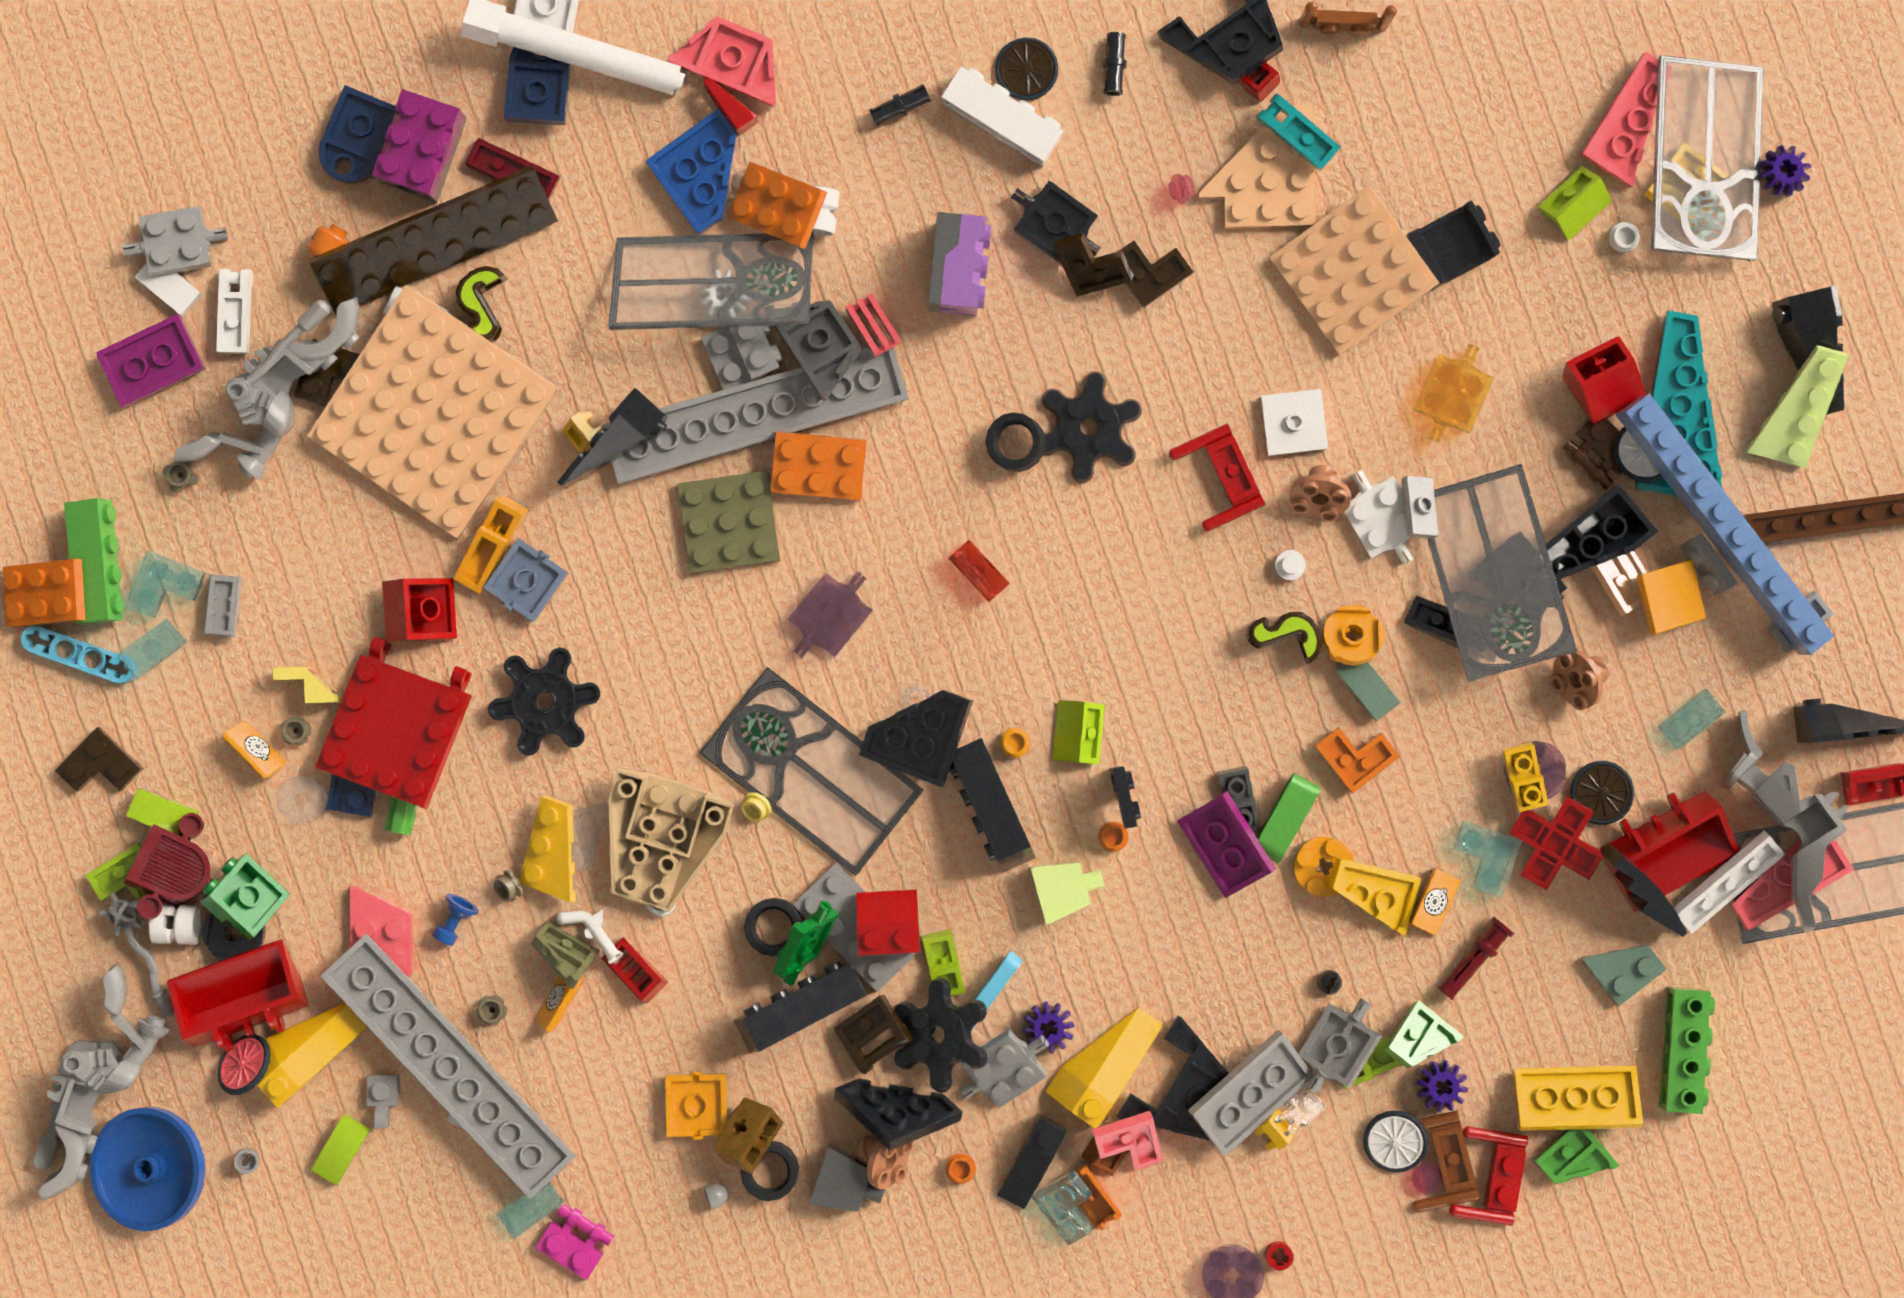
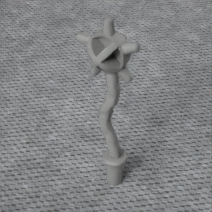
(123, 915)

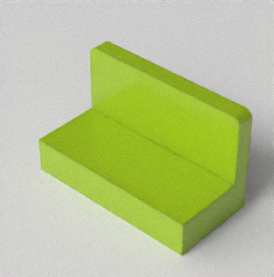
(1576, 202)
(1078, 732)

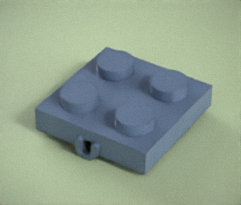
(526, 580)

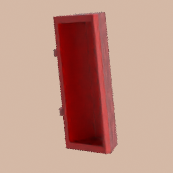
(1677, 844)
(237, 995)

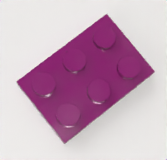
(150, 361)
(1226, 844)

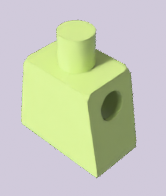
(1064, 888)

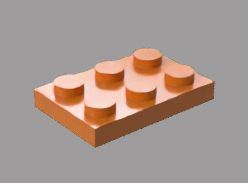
(777, 204)
(818, 465)
(44, 593)

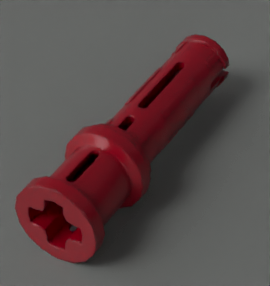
(1484, 947)

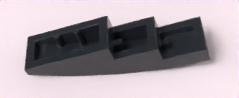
(1645, 893)

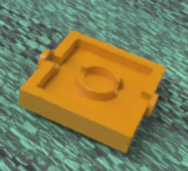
(696, 1104)

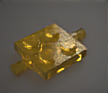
(1453, 393)

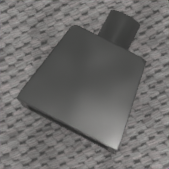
(843, 1182)

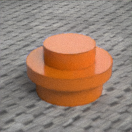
(1113, 836)
(960, 1168)

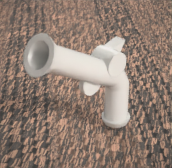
(593, 930)

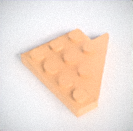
(1266, 183)

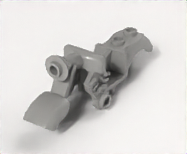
(263, 391)
(88, 1073)

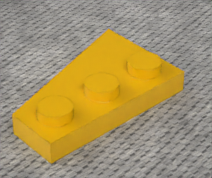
(548, 855)
(1377, 890)

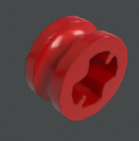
(1271, 1260)

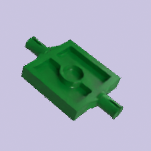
(805, 942)

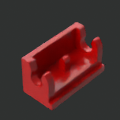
(1873, 783)

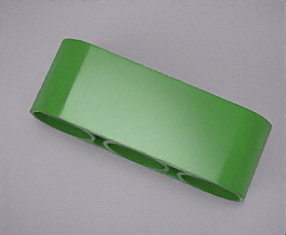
(1287, 816)

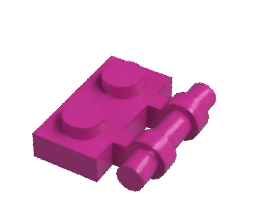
(570, 1249)

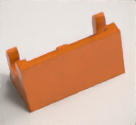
(1099, 1206)

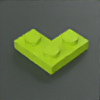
(112, 874)

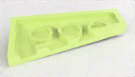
(1800, 412)

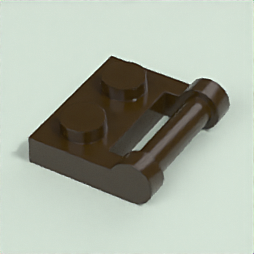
(866, 1026)

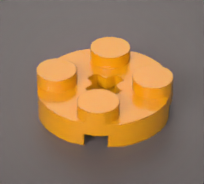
(1365, 624)
(1308, 859)

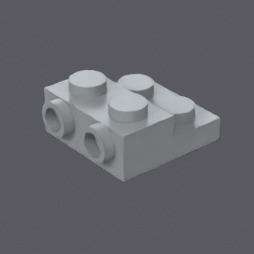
(741, 354)

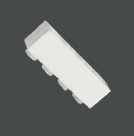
(1002, 116)

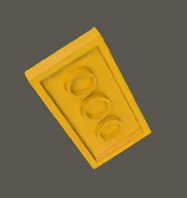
(1577, 1098)

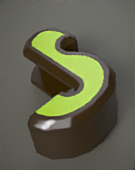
(473, 303)
(1286, 626)

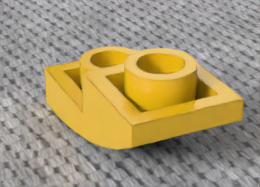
(1525, 777)

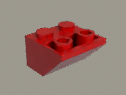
(1604, 380)

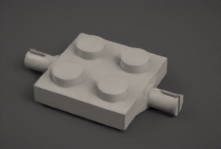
(175, 241)
(1339, 1045)
(1009, 1068)

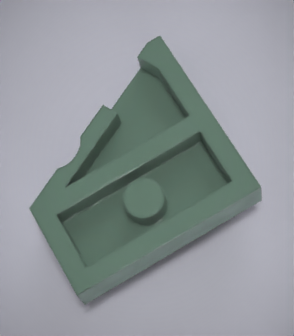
(1624, 971)

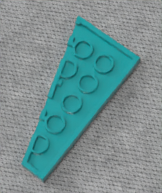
(1683, 393)

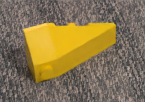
(306, 1050)
(1099, 1073)

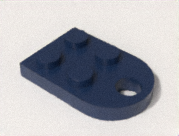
(536, 89)
(355, 134)

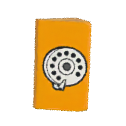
(254, 750)
(1434, 901)
(556, 1004)

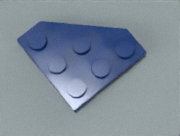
(698, 170)

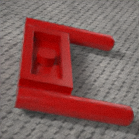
(1231, 471)
(1503, 1177)

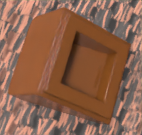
(1108, 1164)

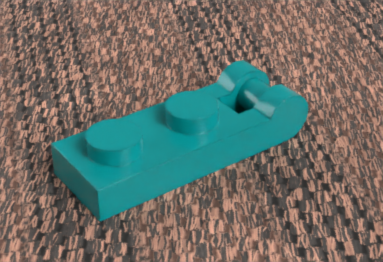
(1299, 132)

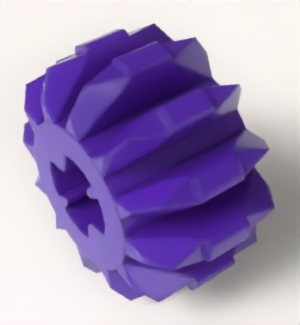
(1782, 181)
(1044, 1017)
(1441, 1097)

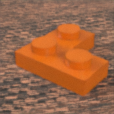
(1353, 765)

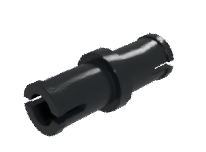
(1114, 63)
(900, 105)

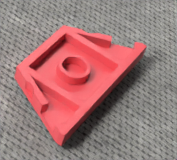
(731, 59)
(385, 923)

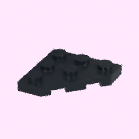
(920, 737)
(896, 1113)

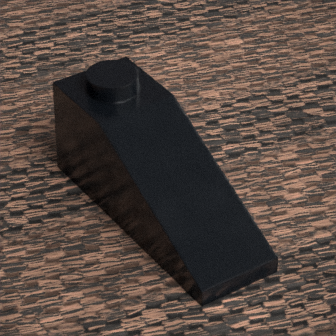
(1432, 620)
(1032, 1161)

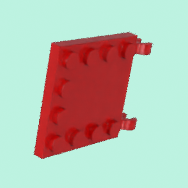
(395, 728)

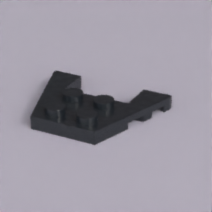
(1232, 46)
(1194, 1080)

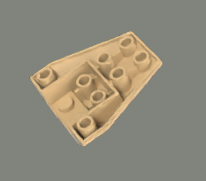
(660, 835)

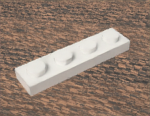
(1728, 881)

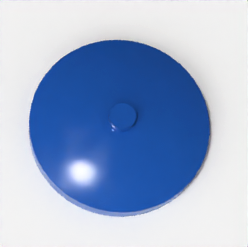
(147, 1168)

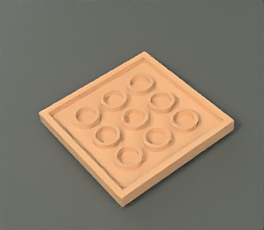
(1354, 269)

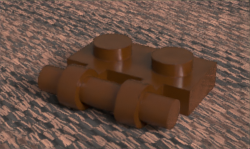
(1601, 440)

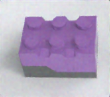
(959, 264)

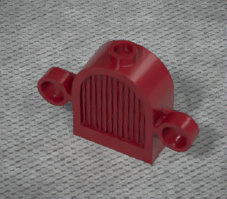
(169, 867)

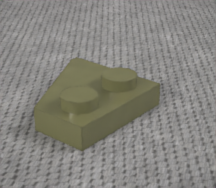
(564, 953)

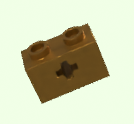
(747, 1135)

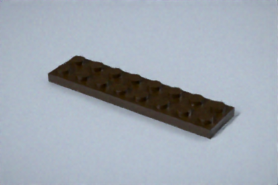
(434, 239)

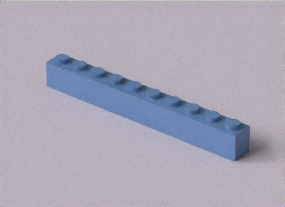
(1724, 525)

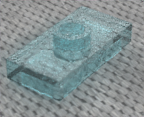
(151, 649)
(1691, 719)
(526, 1212)

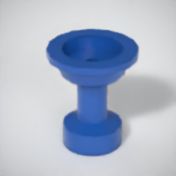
(459, 909)

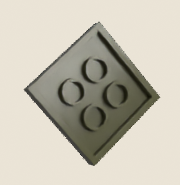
(728, 522)

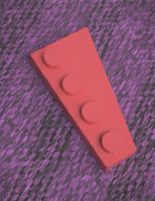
(1624, 128)
(1773, 891)

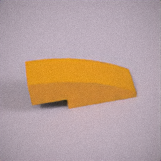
(490, 543)

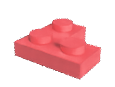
(1131, 1134)

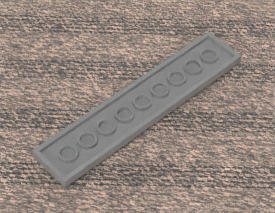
(757, 410)
(448, 1066)

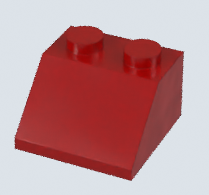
(419, 609)
(887, 922)

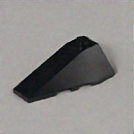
(1811, 321)

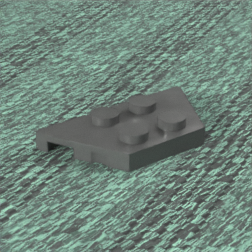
(823, 347)

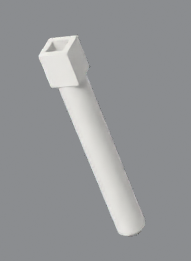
(491, 24)

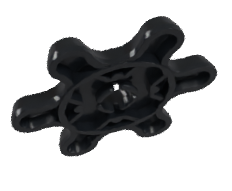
(1108, 416)
(523, 701)
(957, 1041)

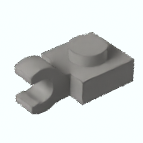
(382, 1093)

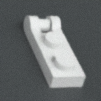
(234, 312)

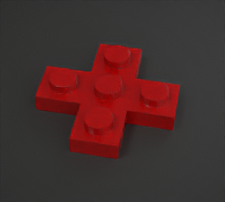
(1557, 843)

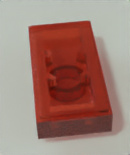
(979, 570)

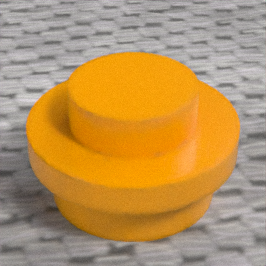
(1015, 742)

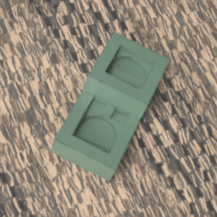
(1368, 689)

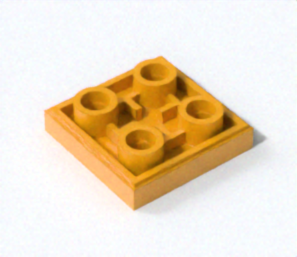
(1671, 596)

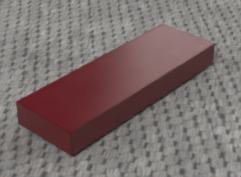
(500, 163)

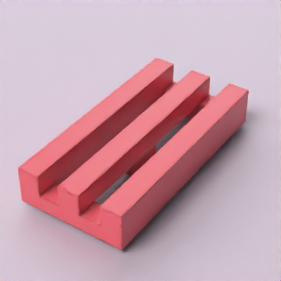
(862, 305)

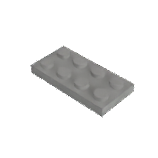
(840, 891)
(1251, 1093)

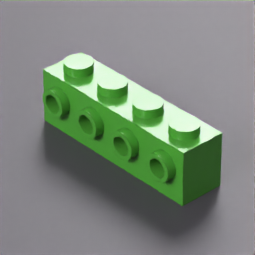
(94, 541)
(1685, 1050)

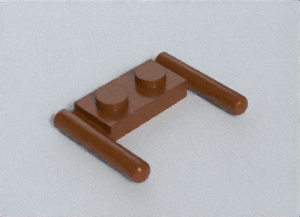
(1357, 22)
(1453, 1162)

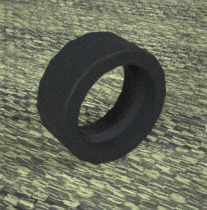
(993, 438)
(751, 919)
(782, 1190)

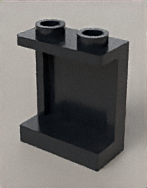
(1455, 243)

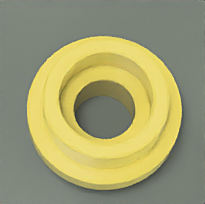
(755, 807)

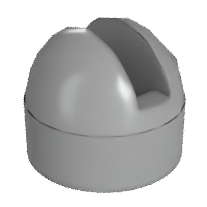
(251, 1164)
(716, 1195)

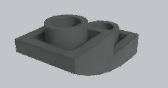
(1239, 787)

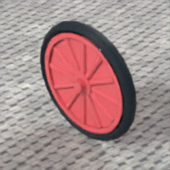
(244, 1065)

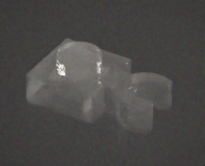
(1302, 1110)

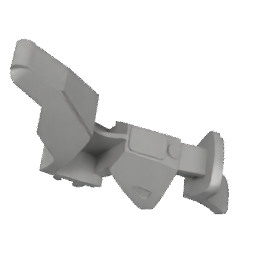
(1811, 818)

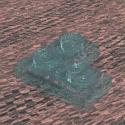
(160, 575)
(1496, 854)
(1059, 1205)

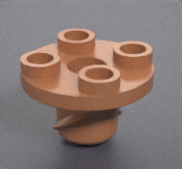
(1320, 494)
(1579, 678)
(882, 1165)

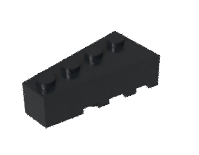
(992, 806)
(800, 1007)

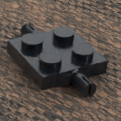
(1051, 217)

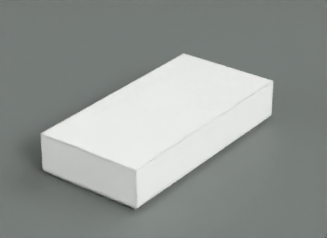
(171, 289)

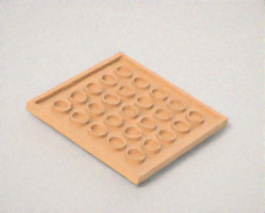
(432, 411)

